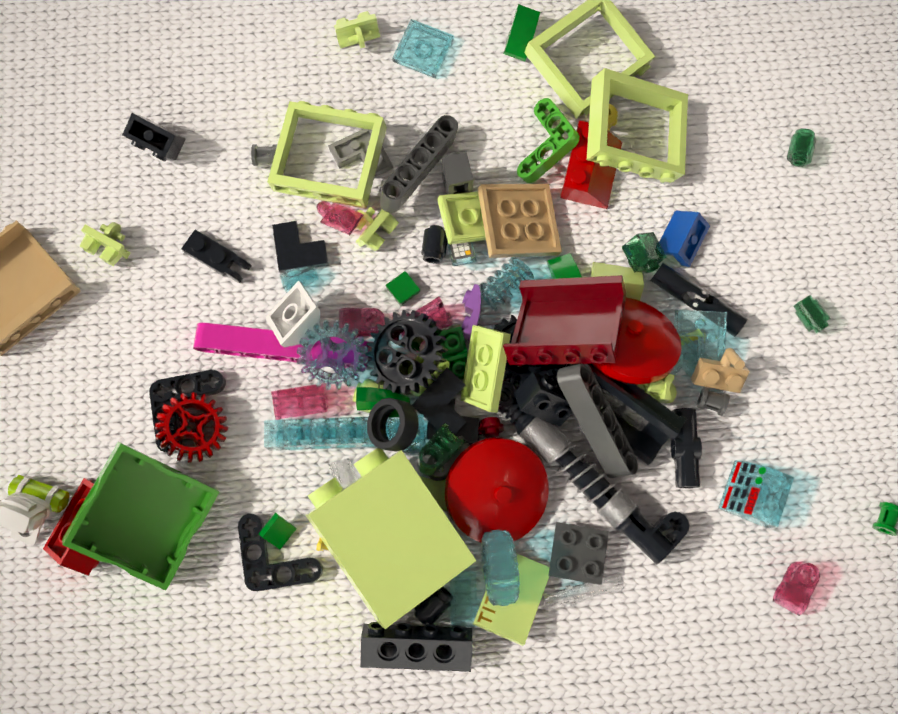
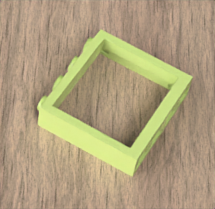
(555, 78)
(648, 93)
(318, 190)

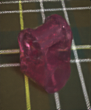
(361, 320)
(794, 591)

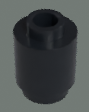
(434, 244)
(434, 606)

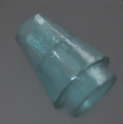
(305, 275)

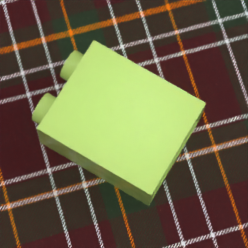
(388, 535)

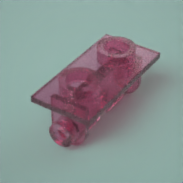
(338, 217)

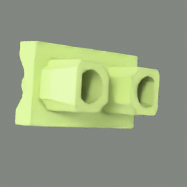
(357, 30)
(369, 236)
(113, 249)
(662, 390)

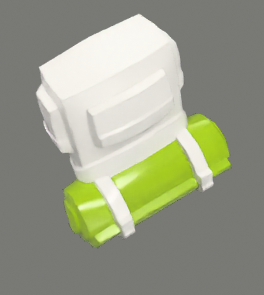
(29, 506)

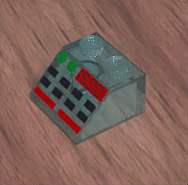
(756, 493)

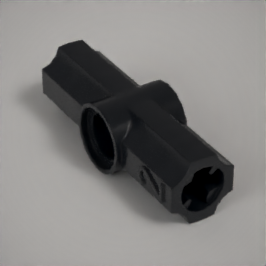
(687, 451)

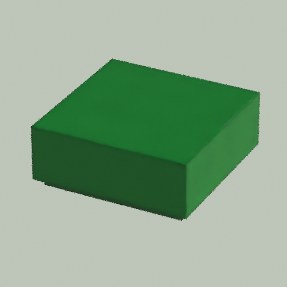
(402, 288)
(277, 531)

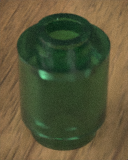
(801, 147)
(812, 314)

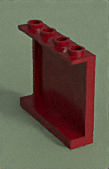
(568, 321)

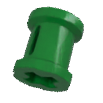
(887, 519)

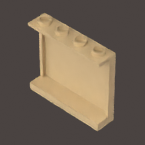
(29, 285)

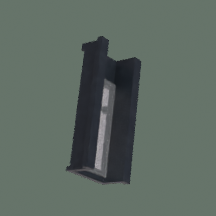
(641, 416)

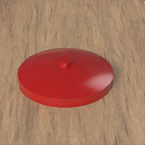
(646, 346)
(496, 488)

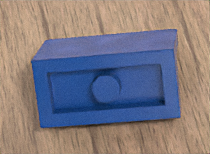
(684, 236)

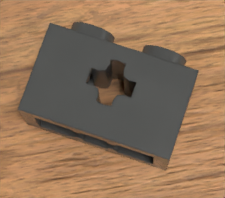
(457, 173)

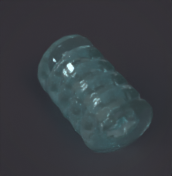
(504, 281)

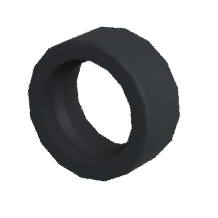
(377, 424)

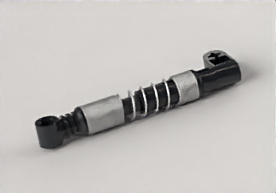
(610, 502)

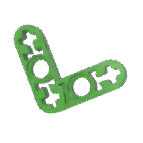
(555, 142)

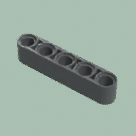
(439, 136)
(597, 420)

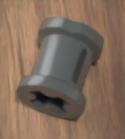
(257, 151)
(713, 401)

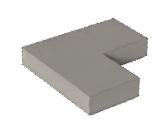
(355, 148)

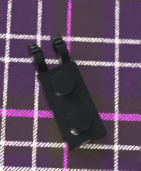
(214, 255)

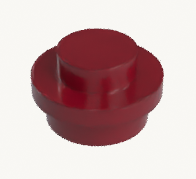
(490, 427)

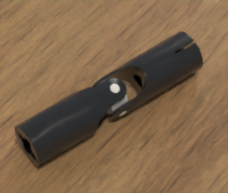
(678, 286)

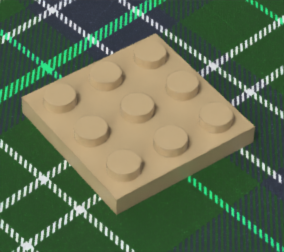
(519, 220)

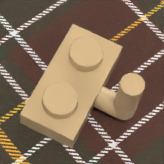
(724, 375)

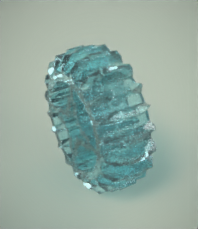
(314, 366)
(500, 567)

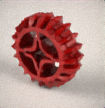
(185, 418)

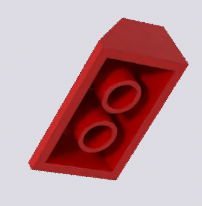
(587, 180)
(54, 547)

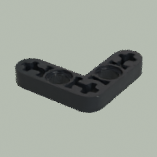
(157, 401)
(262, 563)

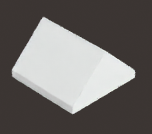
(293, 316)

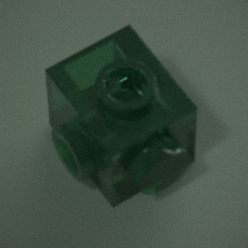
(644, 252)

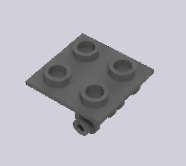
(578, 553)

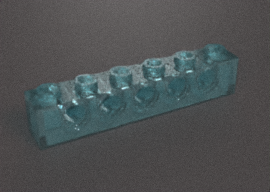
(323, 433)

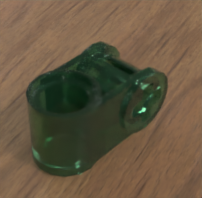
(442, 446)

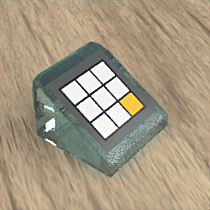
(461, 253)

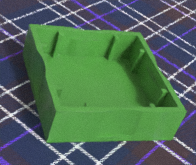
(140, 516)

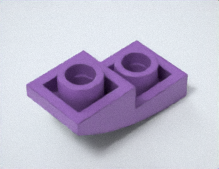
(472, 306)

